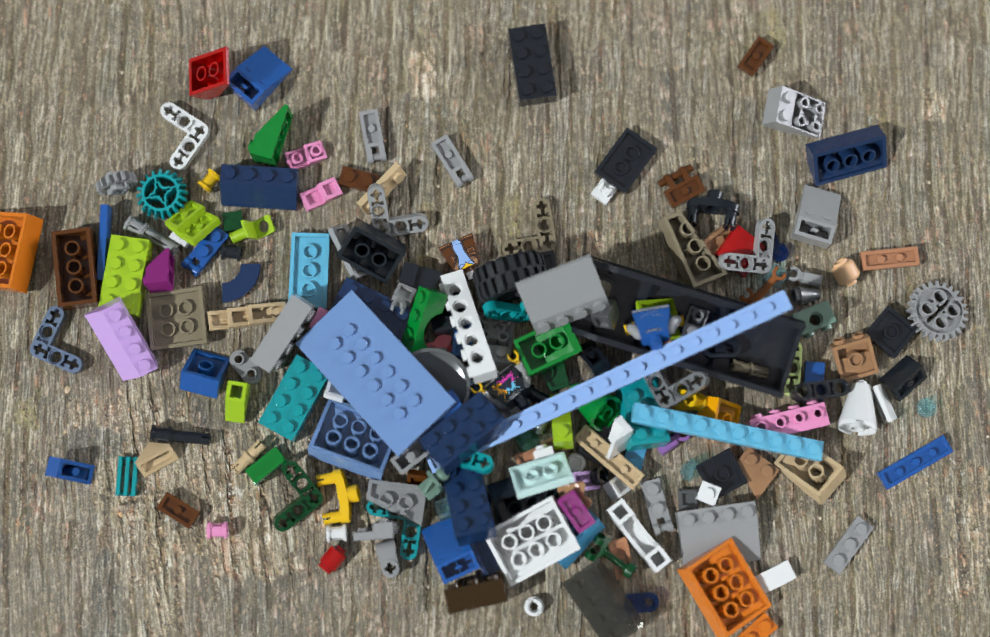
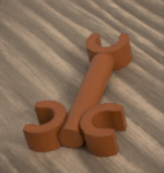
(764, 289)

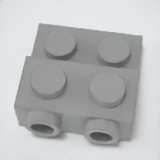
(381, 530)

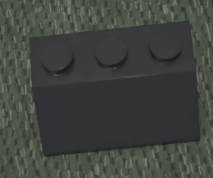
(371, 250)

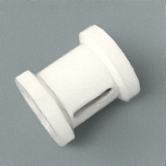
(336, 533)

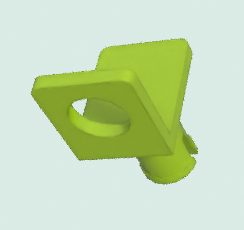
(252, 230)

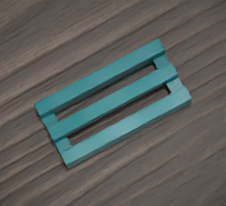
(121, 459)

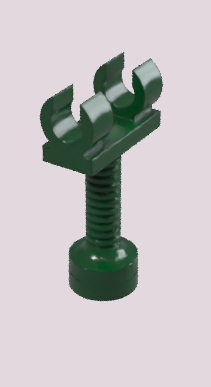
(602, 540)

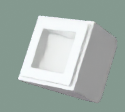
(615, 488)

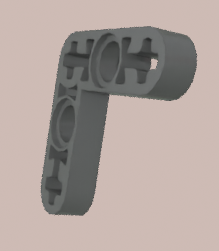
(672, 391)

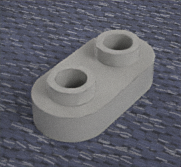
(245, 367)

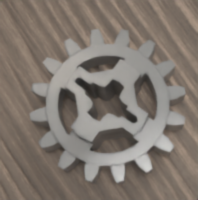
(116, 183)

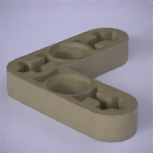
(536, 240)

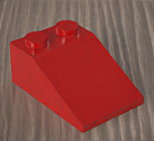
(209, 74)

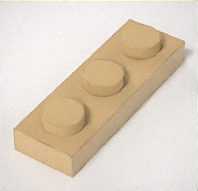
(389, 181)

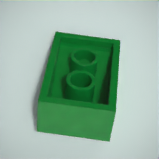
(271, 138)
(547, 349)

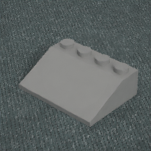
(563, 294)
(710, 526)

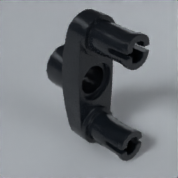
(713, 204)

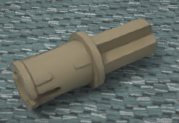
(749, 369)

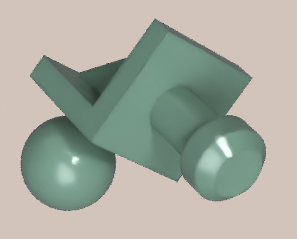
(431, 486)

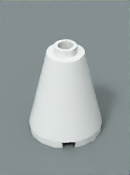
(858, 411)

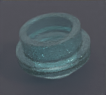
(926, 407)

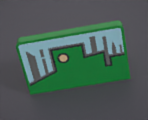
(265, 466)

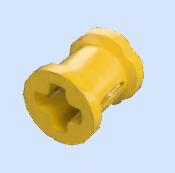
(209, 180)

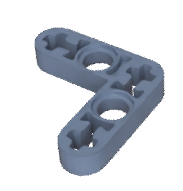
(47, 342)

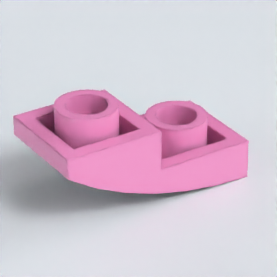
(305, 156)

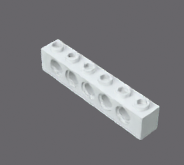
(486, 368)

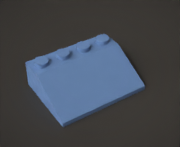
(349, 442)

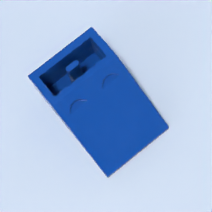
(258, 77)
(448, 557)

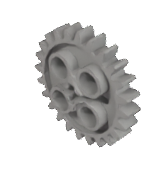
(949, 324)

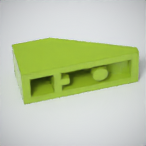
(562, 431)

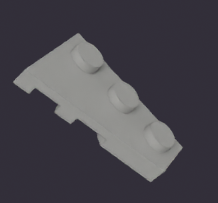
(398, 498)

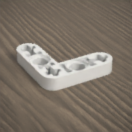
(190, 130)

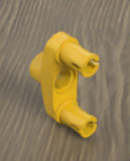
(346, 496)

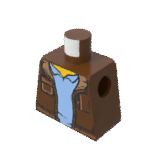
(461, 255)

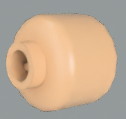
(845, 272)

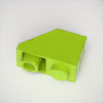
(236, 401)

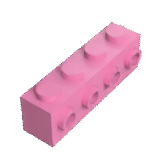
(793, 420)

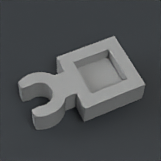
(402, 297)

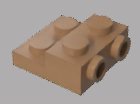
(854, 356)

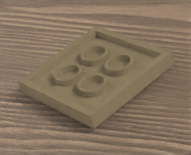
(177, 319)

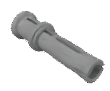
(143, 230)

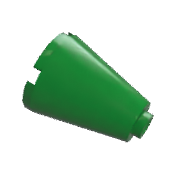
(600, 411)

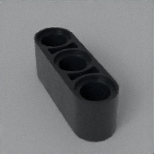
(827, 386)

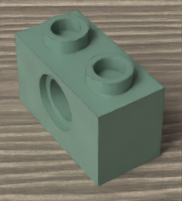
(822, 313)

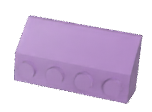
(122, 339)

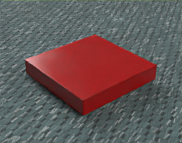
(738, 242)

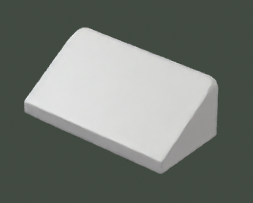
(883, 403)

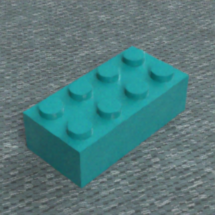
(294, 399)
(642, 436)

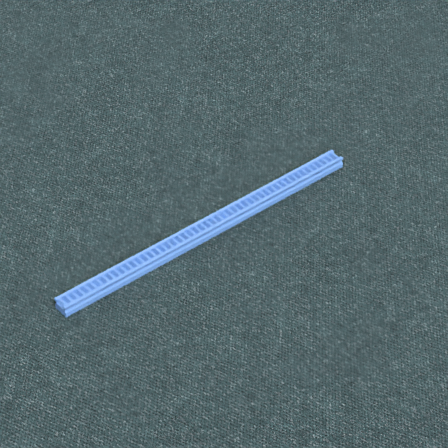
(639, 368)

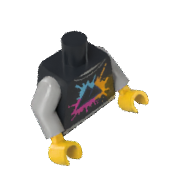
(509, 387)

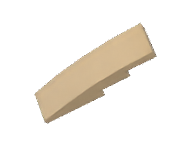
(244, 316)

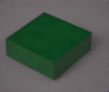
(232, 221)

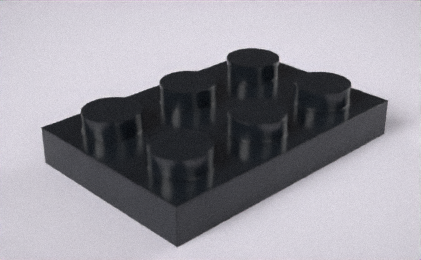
(625, 160)

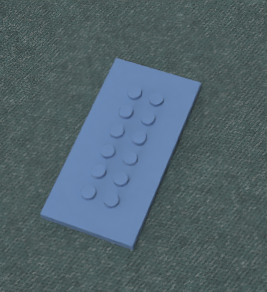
(376, 373)

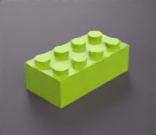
(125, 272)

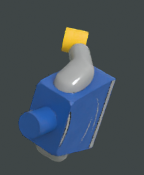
(653, 325)

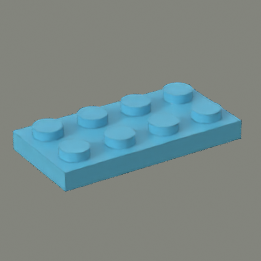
(310, 267)

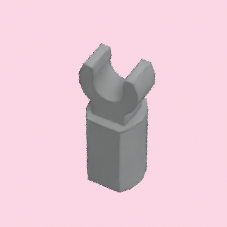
(806, 277)

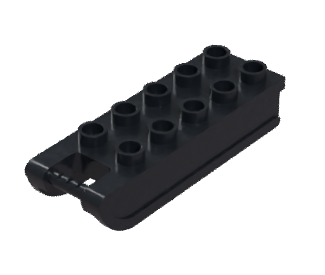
(766, 345)

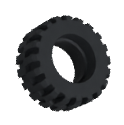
(498, 277)

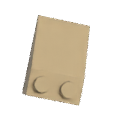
(813, 477)

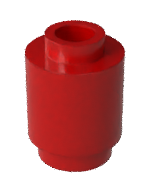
(332, 558)

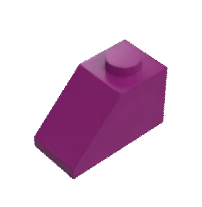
(160, 273)

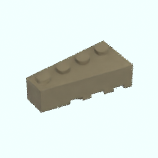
(690, 253)

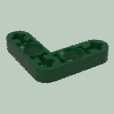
(303, 499)

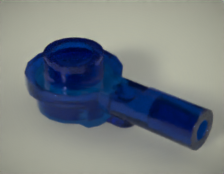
(780, 251)

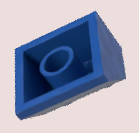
(204, 373)

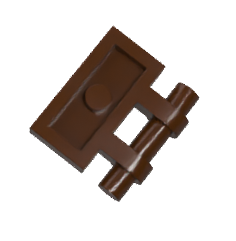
(682, 192)

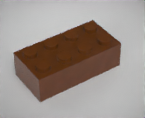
(76, 268)

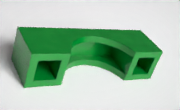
(426, 305)

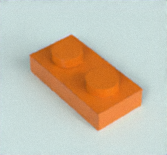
(760, 627)

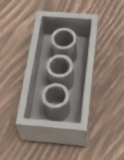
(283, 332)

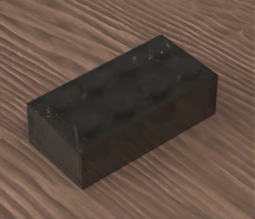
(603, 601)

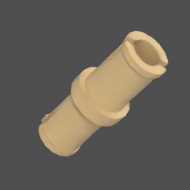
(248, 456)

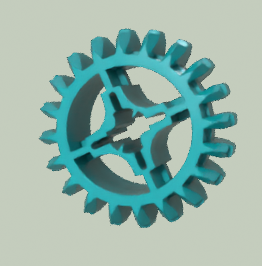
(169, 191)

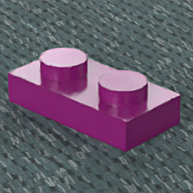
(576, 511)

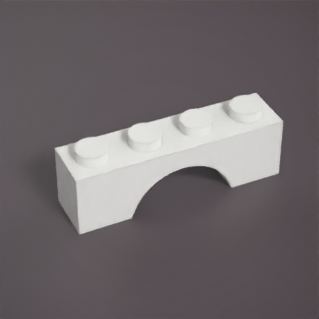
(637, 535)

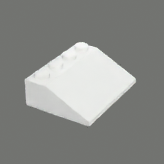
(533, 540)

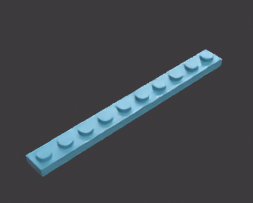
(727, 432)

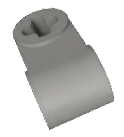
(388, 554)

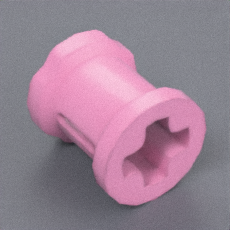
(217, 529)

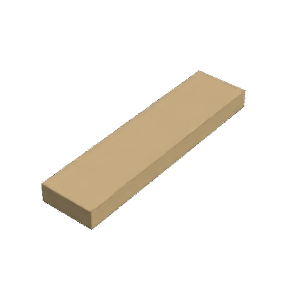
(617, 465)

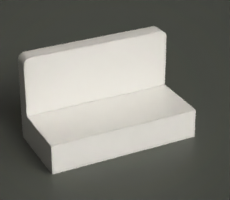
(619, 437)

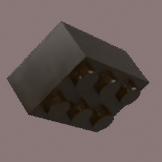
(475, 594)

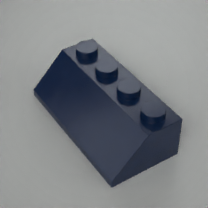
(847, 155)
(259, 187)

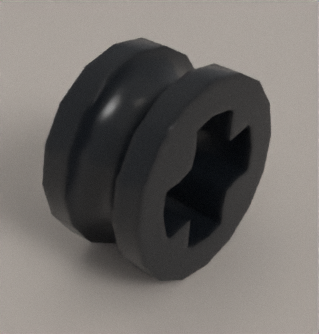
(599, 476)

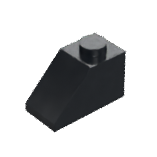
(594, 359)

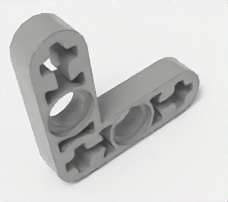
(390, 222)
(758, 255)

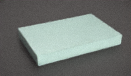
(541, 475)

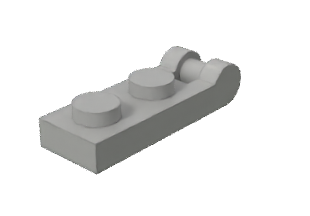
(372, 135)
(451, 160)
(656, 506)

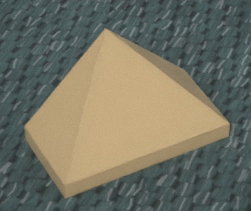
(155, 457)

